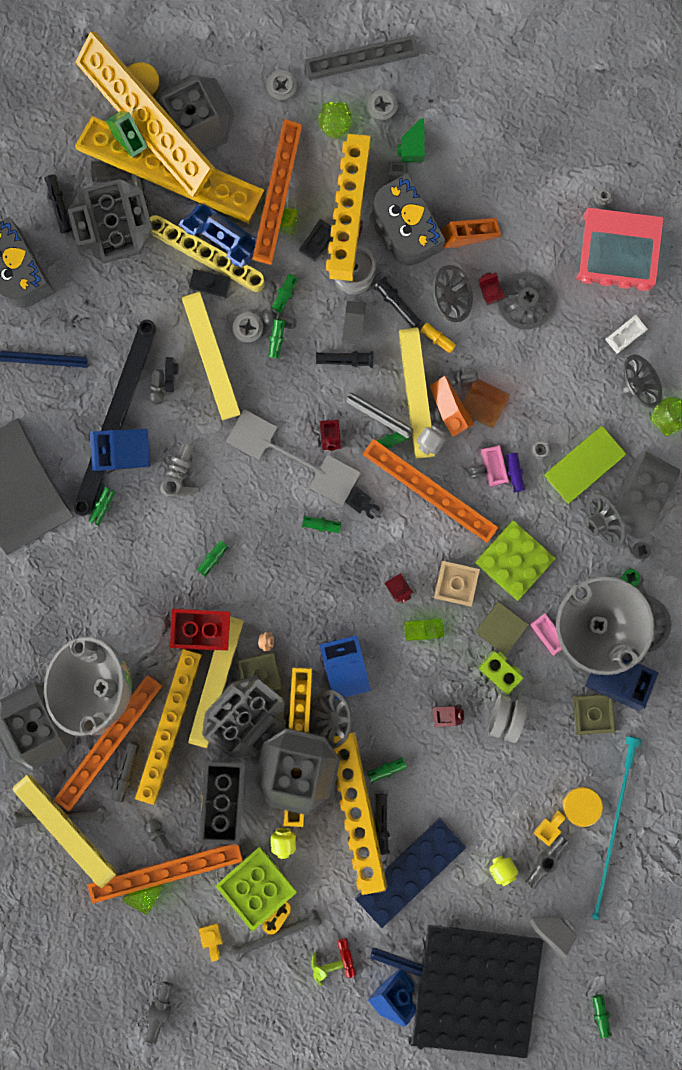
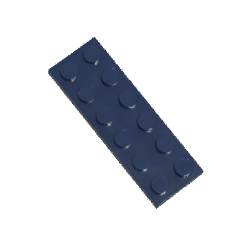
(412, 872)

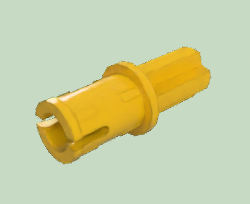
(438, 338)

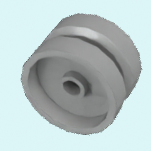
(363, 273)
(507, 718)

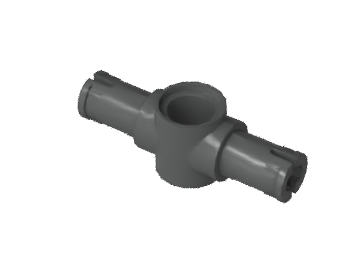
(553, 853)
(159, 1013)

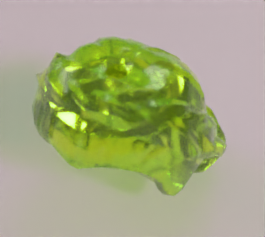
(337, 114)
(668, 415)

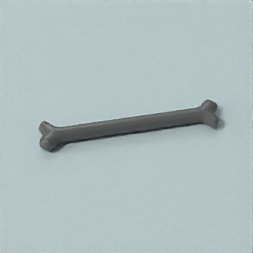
(97, 814)
(311, 920)

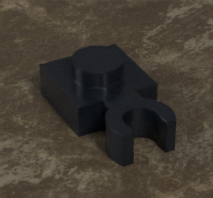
(171, 369)
(360, 501)

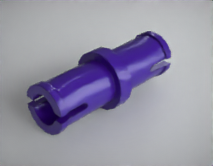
(515, 472)

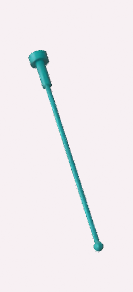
(633, 742)

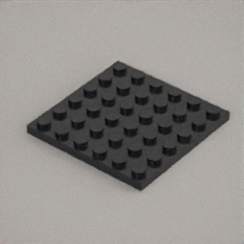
(477, 991)

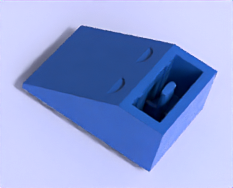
(119, 449)
(345, 666)

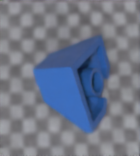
(394, 999)

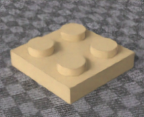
(456, 583)

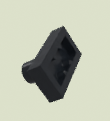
(209, 283)

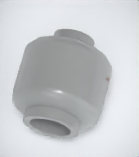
(431, 440)

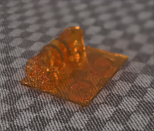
(485, 402)

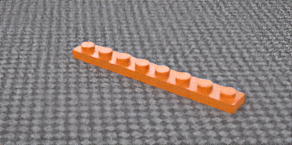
(277, 192)
(430, 490)
(108, 743)
(166, 872)

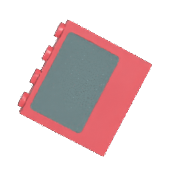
(620, 249)

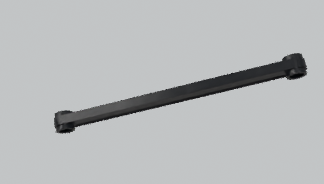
(117, 410)

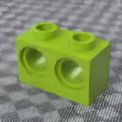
(497, 675)

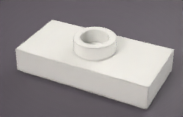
(626, 334)

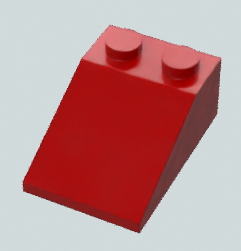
(200, 629)

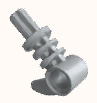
(176, 472)

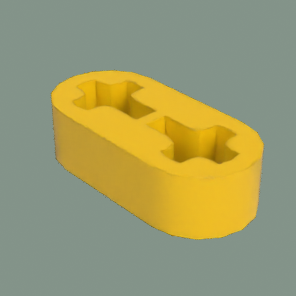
(279, 920)

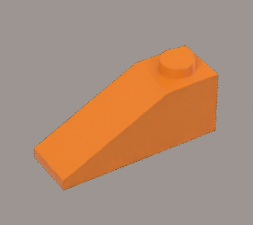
(469, 232)
(450, 407)

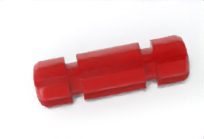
(346, 957)

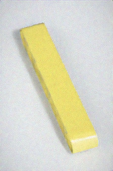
(201, 246)
(211, 355)
(415, 385)
(215, 682)
(64, 830)

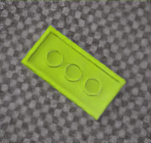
(584, 464)

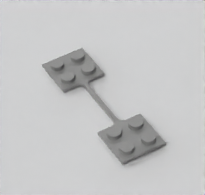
(332, 478)

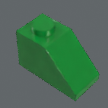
(126, 133)
(412, 144)

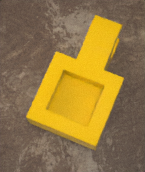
(549, 830)
(211, 938)

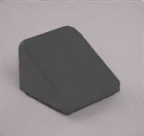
(396, 170)

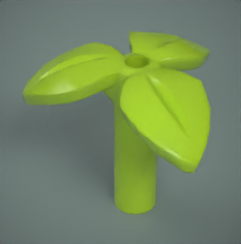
(321, 972)

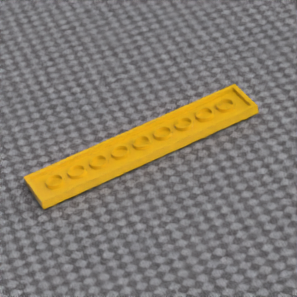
(154, 123)
(219, 192)

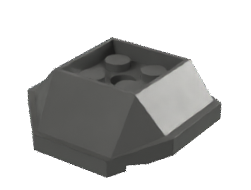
(213, 113)
(98, 206)
(260, 720)
(19, 740)
(302, 750)

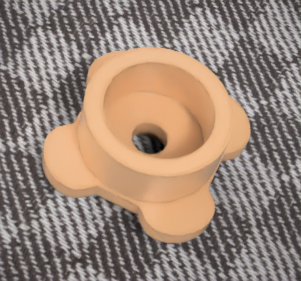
(266, 641)

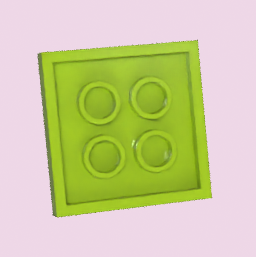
(515, 560)
(256, 888)

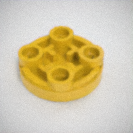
(147, 76)
(582, 806)

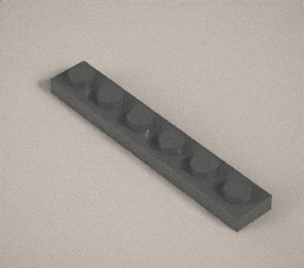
(361, 57)

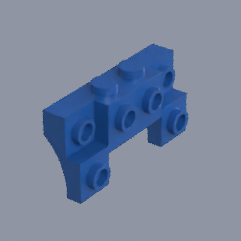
(221, 231)

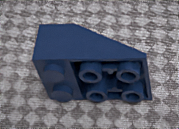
(627, 687)

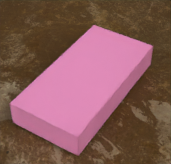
(494, 465)
(547, 633)

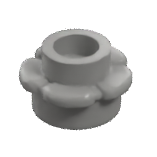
(603, 201)
(540, 455)

